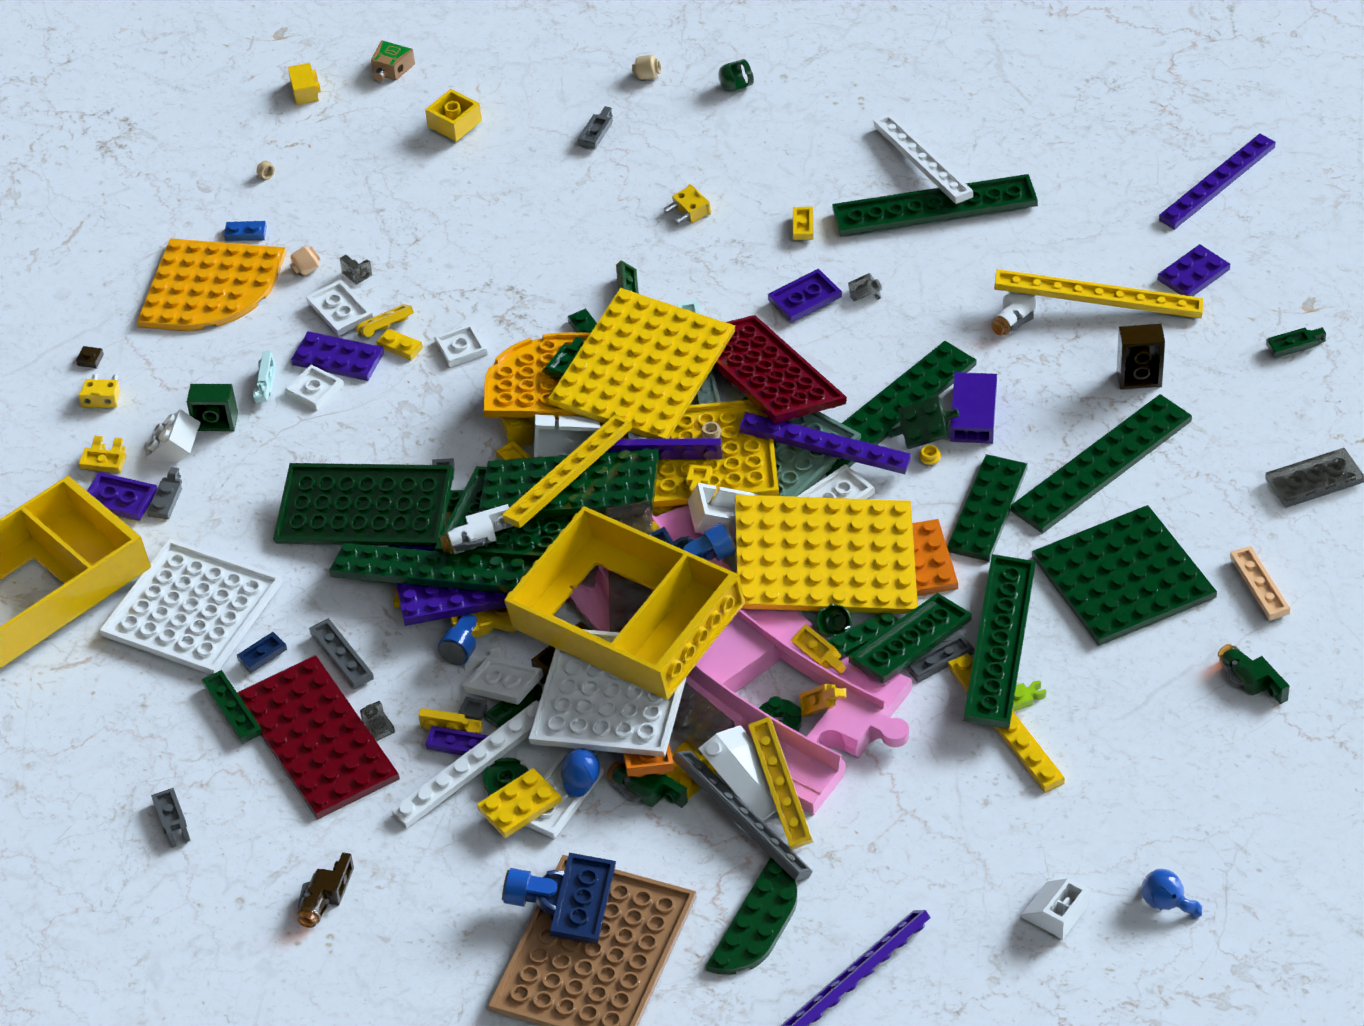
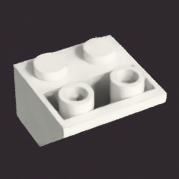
(173, 438)
(1057, 906)

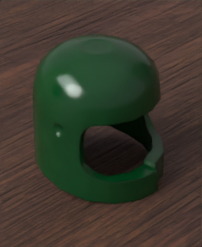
(731, 75)

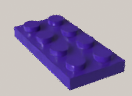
(338, 355)

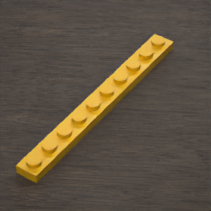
(1098, 293)

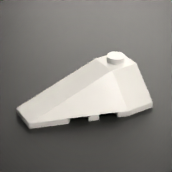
(738, 763)

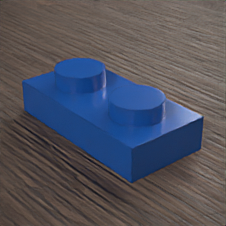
(245, 230)

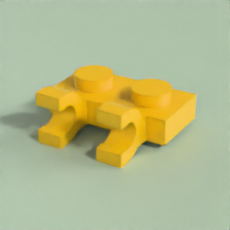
(104, 460)

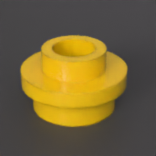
(929, 455)

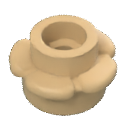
(265, 170)
(711, 430)

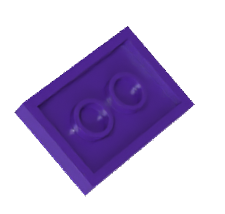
(1194, 271)
(804, 295)
(122, 495)

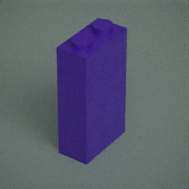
(976, 400)

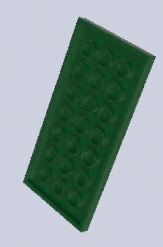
(608, 482)
(364, 504)

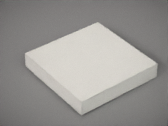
(460, 345)
(314, 387)

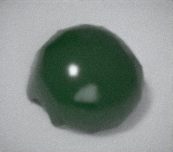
(833, 620)

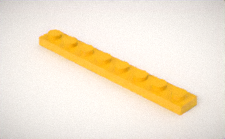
(566, 471)
(1016, 737)

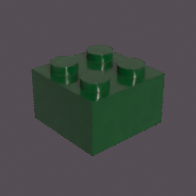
(213, 406)

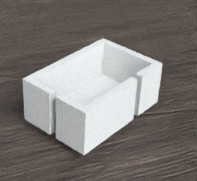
(561, 435)
(719, 511)

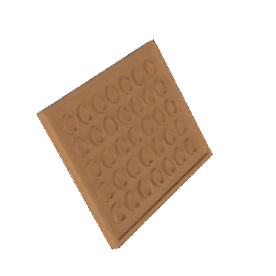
(600, 984)

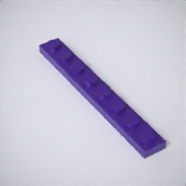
(1217, 181)
(825, 443)
(861, 968)

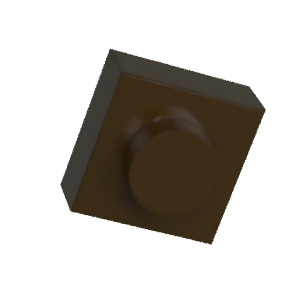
(89, 357)

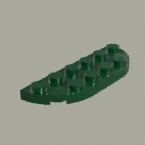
(757, 922)

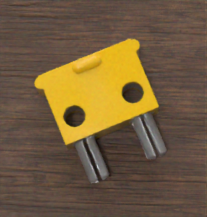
(690, 204)
(100, 392)

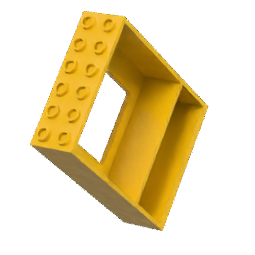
(79, 546)
(667, 633)

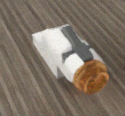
(1017, 310)
(477, 532)

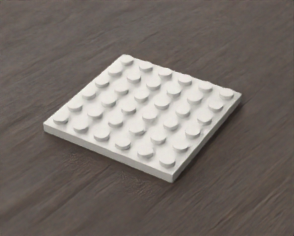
(191, 606)
(601, 711)

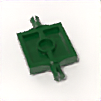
(923, 422)

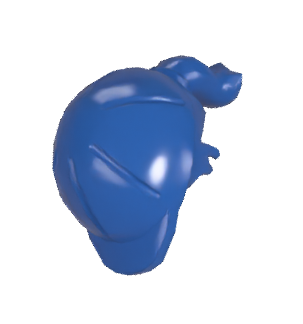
(579, 771)
(1165, 891)

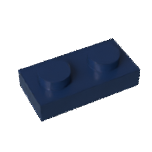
(261, 652)

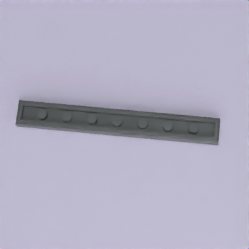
(742, 815)

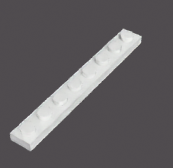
(923, 158)
(466, 767)

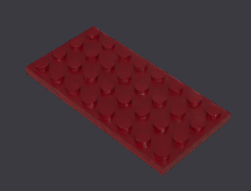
(774, 373)
(318, 737)

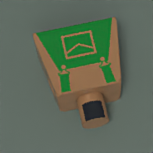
(391, 61)

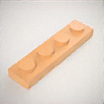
(1260, 583)

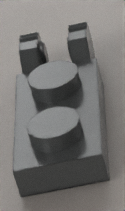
(170, 815)

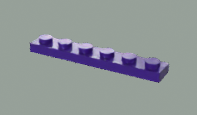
(674, 448)

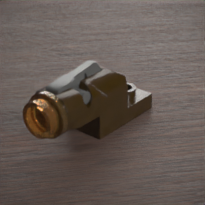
(324, 889)

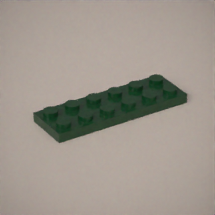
(987, 507)
(910, 638)

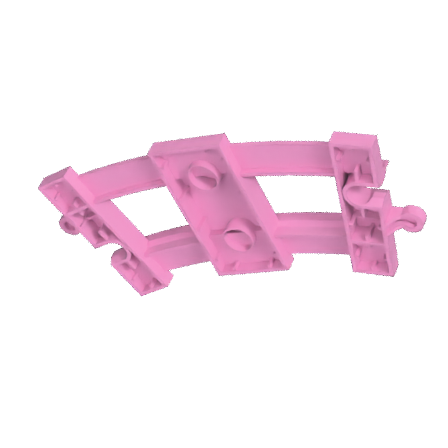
(753, 645)

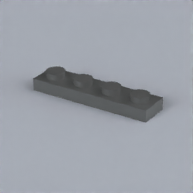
(341, 653)

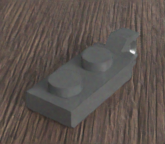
(596, 128)
(166, 495)

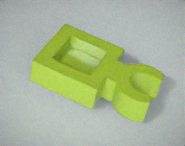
(1025, 695)

